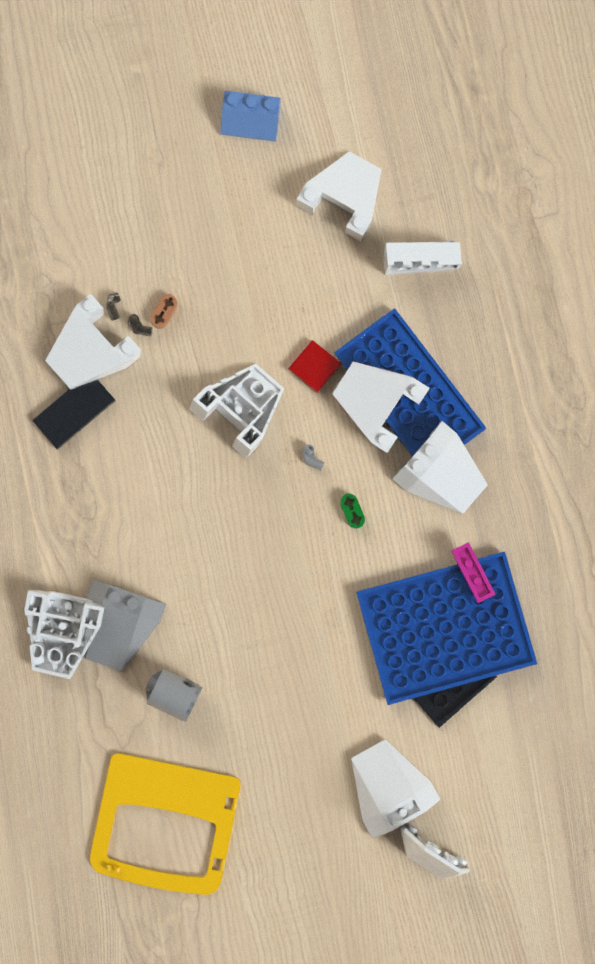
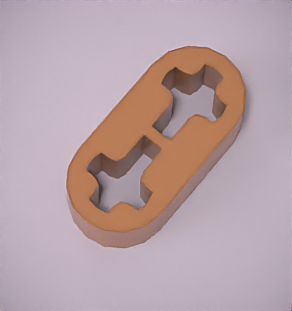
(167, 313)

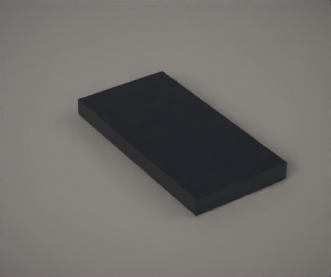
(73, 412)
(445, 703)

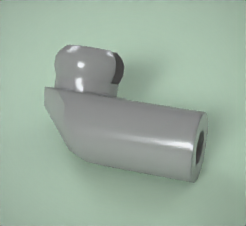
(310, 459)

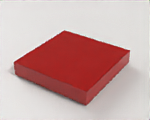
(314, 366)

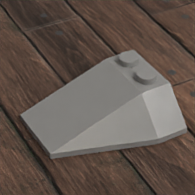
(124, 626)

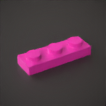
(472, 572)

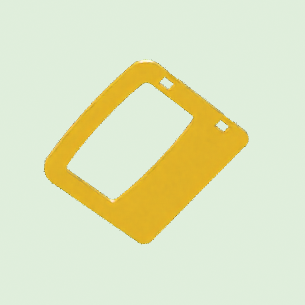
(170, 788)

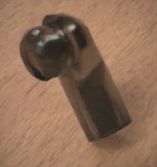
(111, 306)
(137, 327)

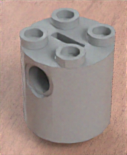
(172, 694)

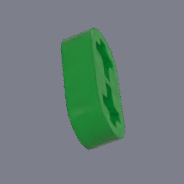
(348, 513)

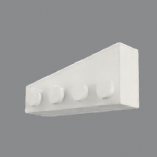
(421, 257)

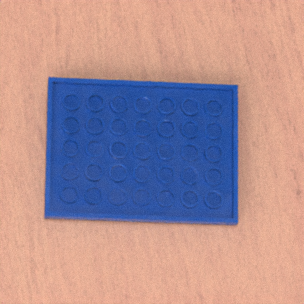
(436, 635)

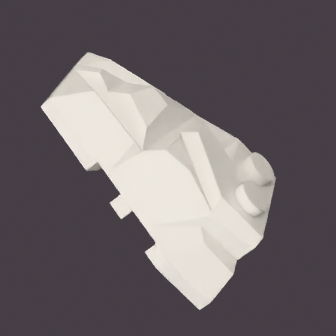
(60, 630)

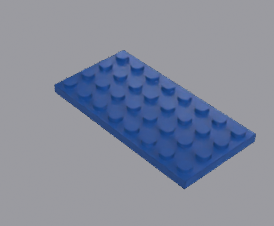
(396, 348)

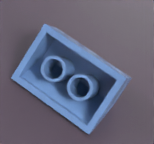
(250, 116)

